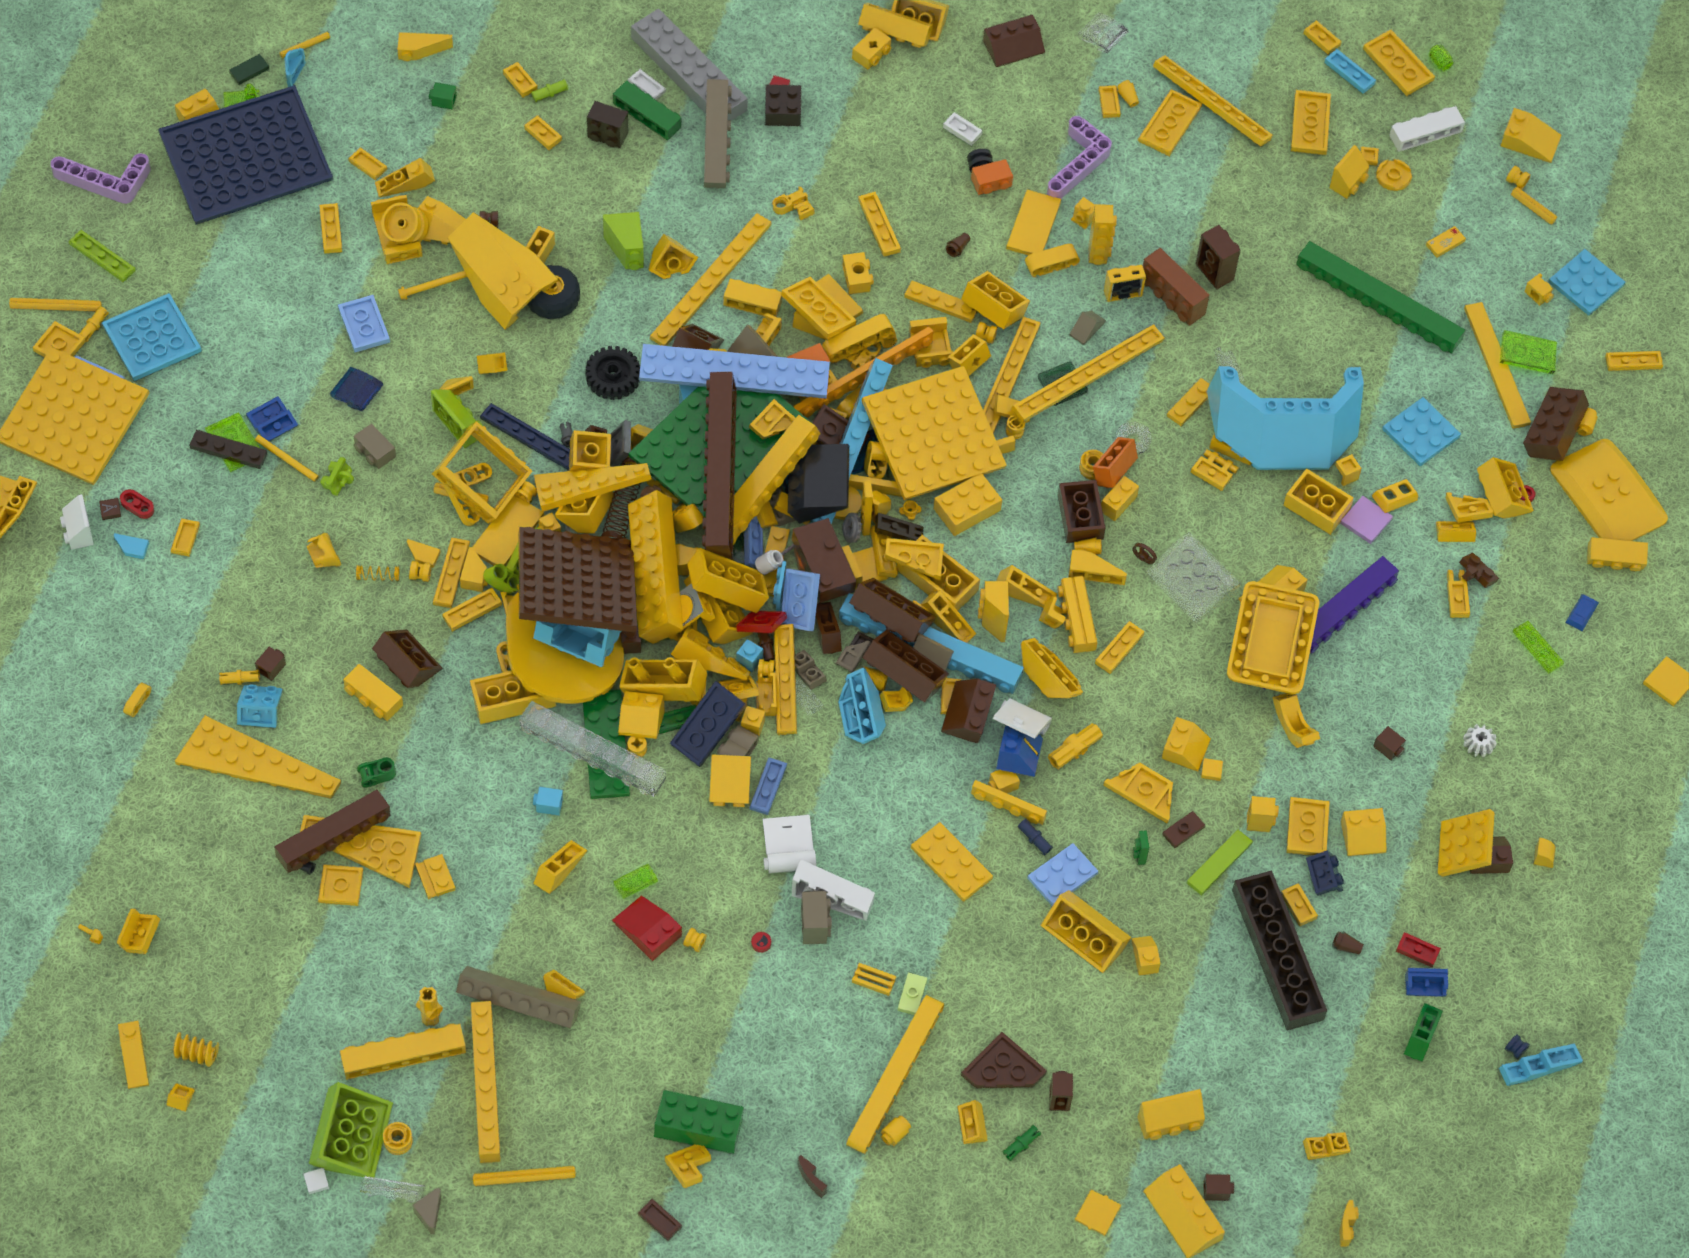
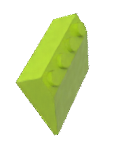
(350, 1131)

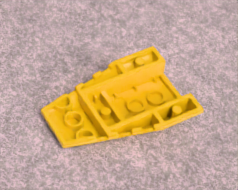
(499, 268)

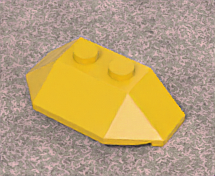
(1048, 671)

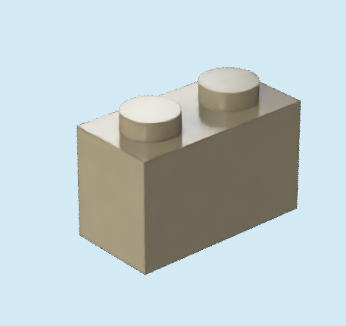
(374, 446)

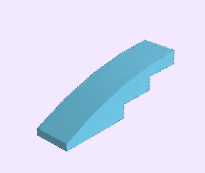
(1542, 1064)

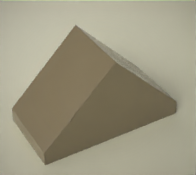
(1086, 326)
(428, 1209)

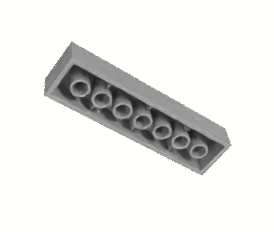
(682, 60)

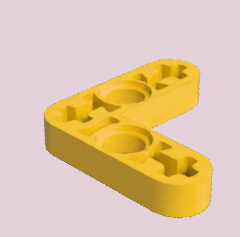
(472, 471)

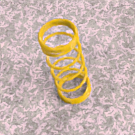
(359, 569)

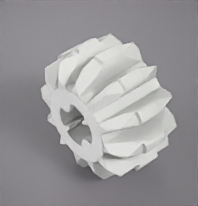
(1472, 742)

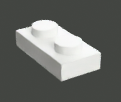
(962, 129)

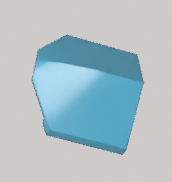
(294, 64)

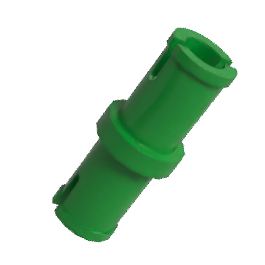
(1021, 1143)

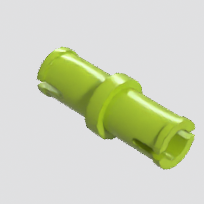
(549, 90)

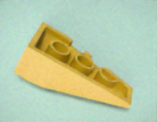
(441, 220)
(695, 646)

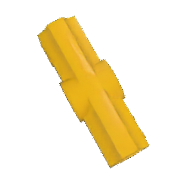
(1075, 745)
(429, 1006)

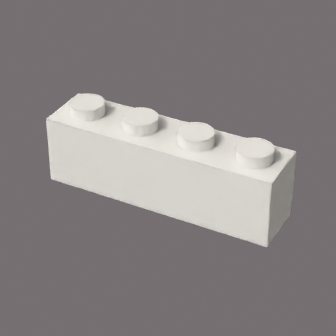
(1427, 128)

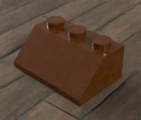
(1014, 40)
(406, 657)
(968, 709)

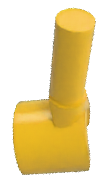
(96, 936)

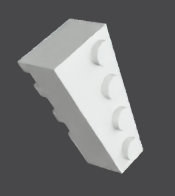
(843, 894)

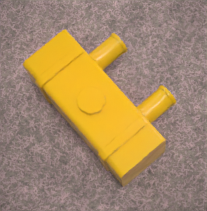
(672, 678)

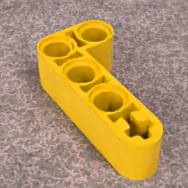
(860, 337)

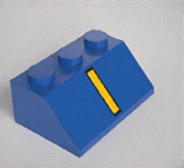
(1019, 752)

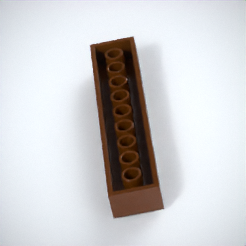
(720, 464)

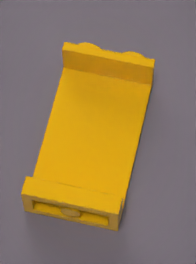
(392, 250)

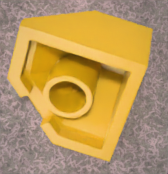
(670, 258)

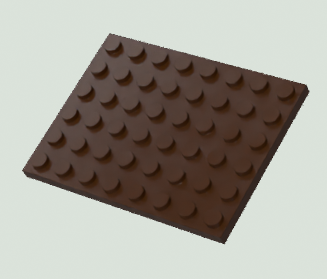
(576, 579)

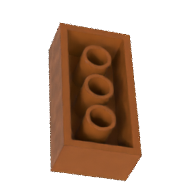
(1175, 287)

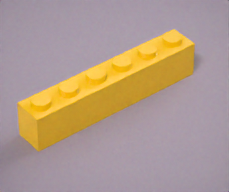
(402, 1051)

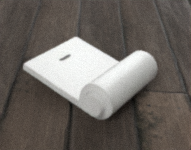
(1023, 718)
(787, 842)

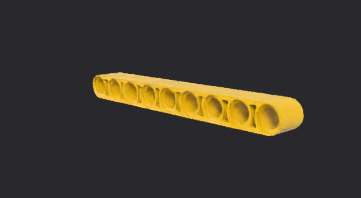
(895, 1072)

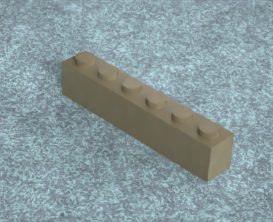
(716, 133)
(518, 996)

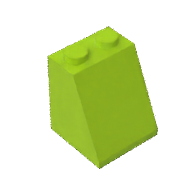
(624, 237)

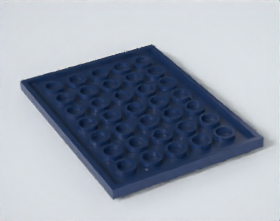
(245, 154)

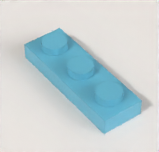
(1350, 71)

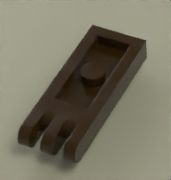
(897, 528)

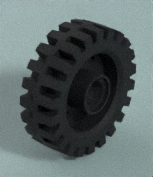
(612, 360)

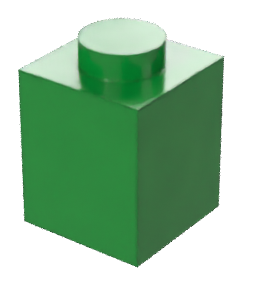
(443, 95)

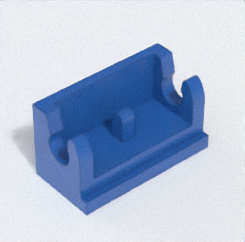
(1426, 982)

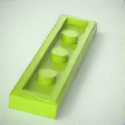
(102, 255)
(1219, 862)

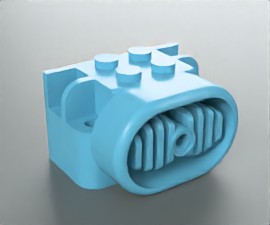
(582, 642)

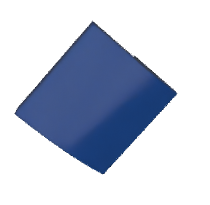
(271, 419)

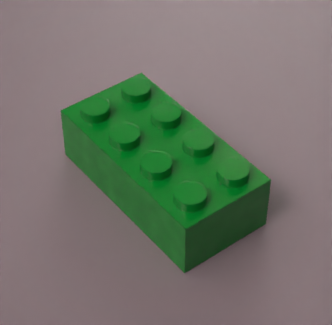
(698, 1121)

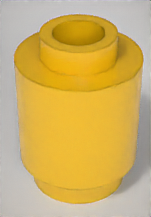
(1588, 422)
(895, 1130)

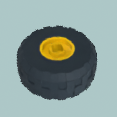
(559, 298)

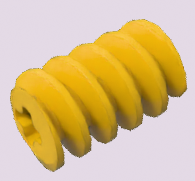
(195, 1051)

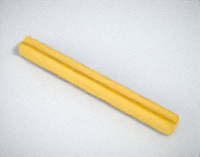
(54, 304)
(524, 1175)

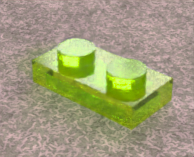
(635, 881)

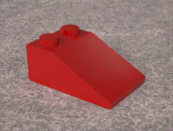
(648, 927)

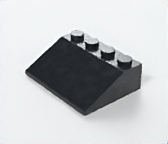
(819, 482)

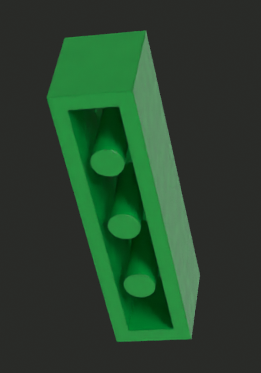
(647, 110)

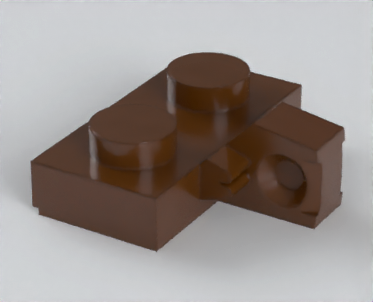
(1477, 569)

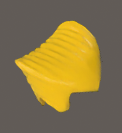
(322, 551)

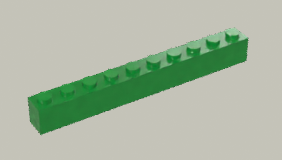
(1380, 297)

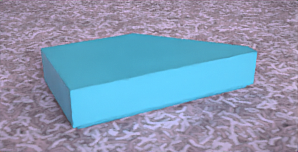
(132, 546)

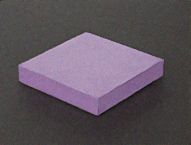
(1366, 519)

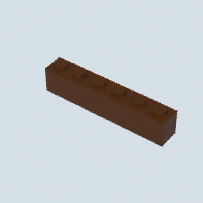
(332, 831)

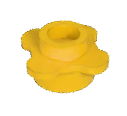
(909, 504)

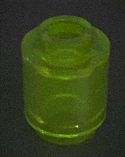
(1441, 57)

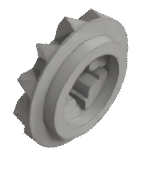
(852, 527)

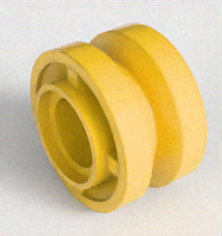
(1087, 458)
(397, 1147)

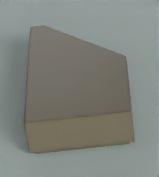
(852, 656)

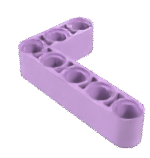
(1097, 148)
(98, 181)

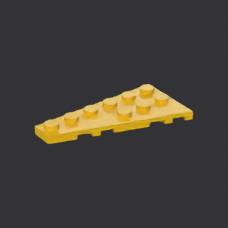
(573, 486)

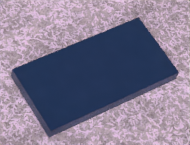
(708, 723)

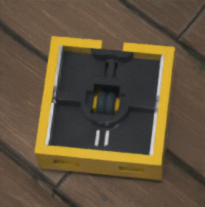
(1124, 283)

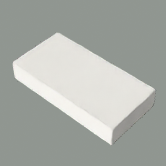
(647, 84)

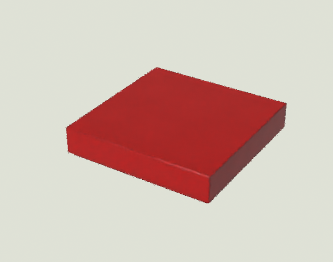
(761, 621)

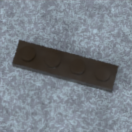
(228, 449)

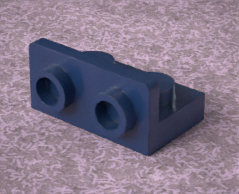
(1325, 872)

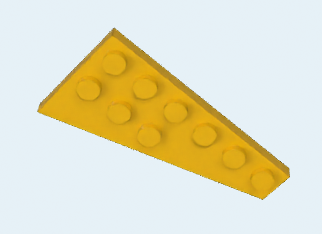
(381, 849)

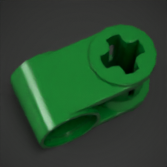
(376, 772)

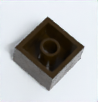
(783, 105)
(607, 124)

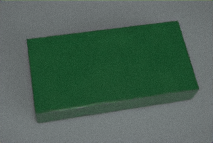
(249, 69)

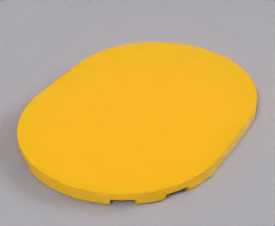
(554, 672)

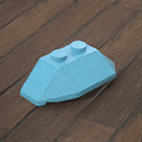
(861, 708)

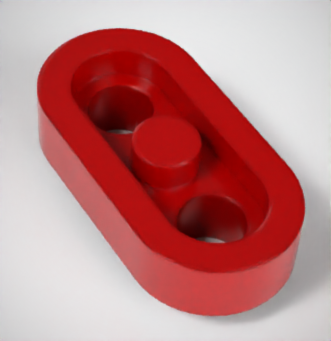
(138, 504)

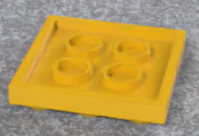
(1466, 842)

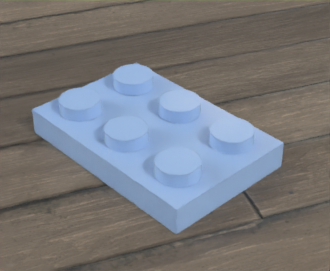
(363, 323)
(800, 598)
(1062, 873)

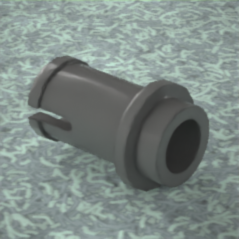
(566, 433)

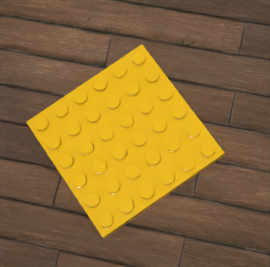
(72, 415)
(933, 432)

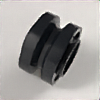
(979, 157)

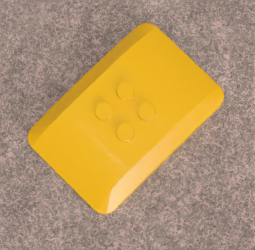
(1609, 492)
(1273, 637)

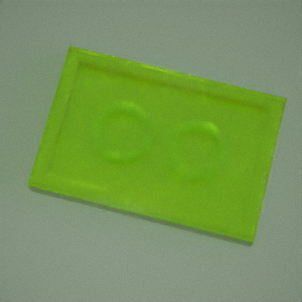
(1528, 352)
(233, 429)

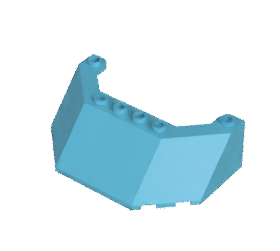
(1285, 430)

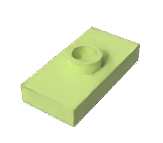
(912, 993)

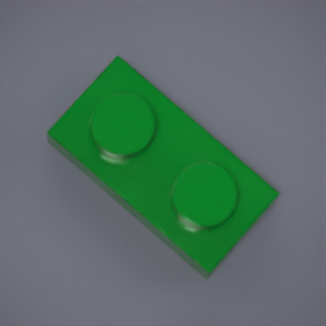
(1141, 847)

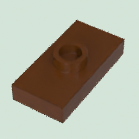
(1183, 829)

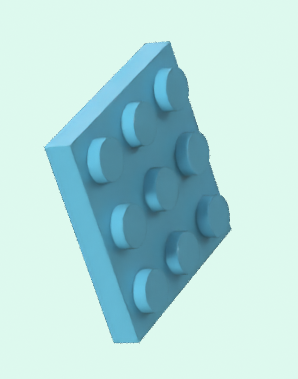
(1586, 282)
(1421, 431)

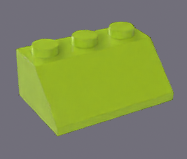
(453, 413)

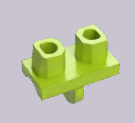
(339, 476)

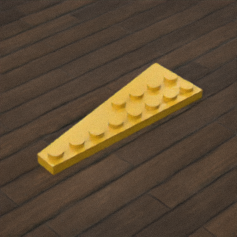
(232, 753)

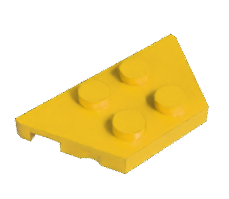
(1144, 789)

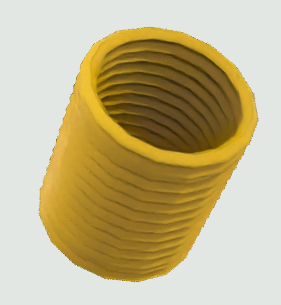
(877, 677)

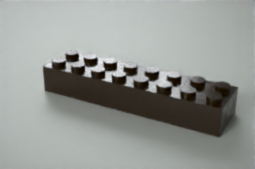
(1279, 950)

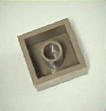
(815, 917)

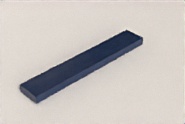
(526, 435)

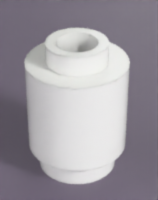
(769, 561)

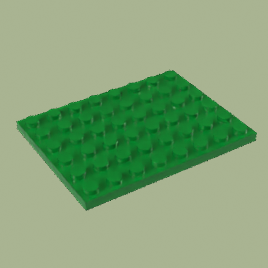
(678, 444)

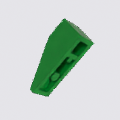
(1423, 1032)

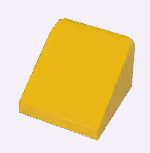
(180, 1097)

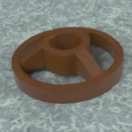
(1143, 555)

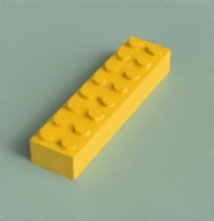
(655, 567)

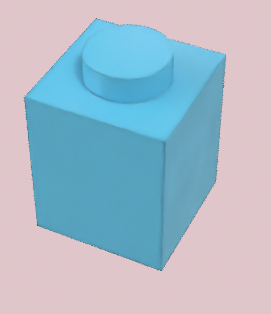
(749, 655)
(548, 801)

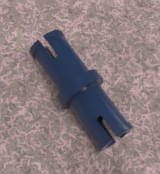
(1035, 837)

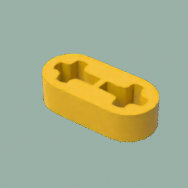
(137, 699)

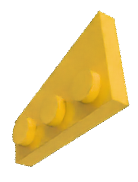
(916, 555)

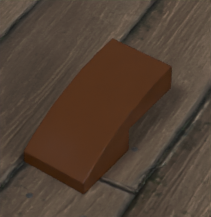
(808, 1172)

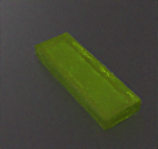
(1538, 647)

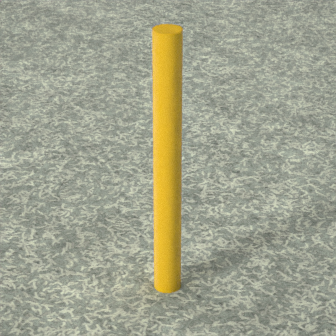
(285, 457)

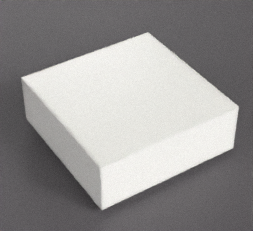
(316, 1181)

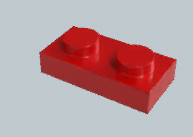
(1418, 949)

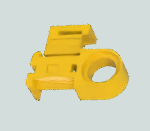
(796, 200)
(864, 356)

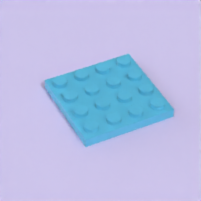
(151, 337)

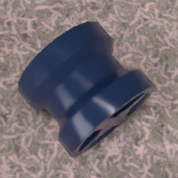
(1517, 1046)

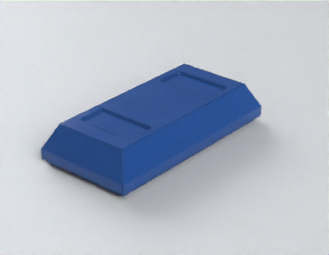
(1582, 612)

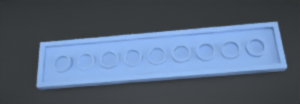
(750, 371)

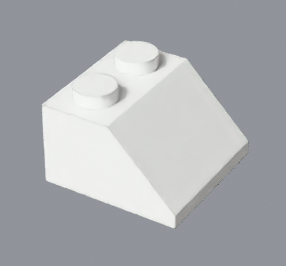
(76, 524)

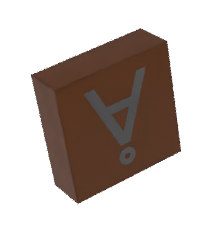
(110, 509)

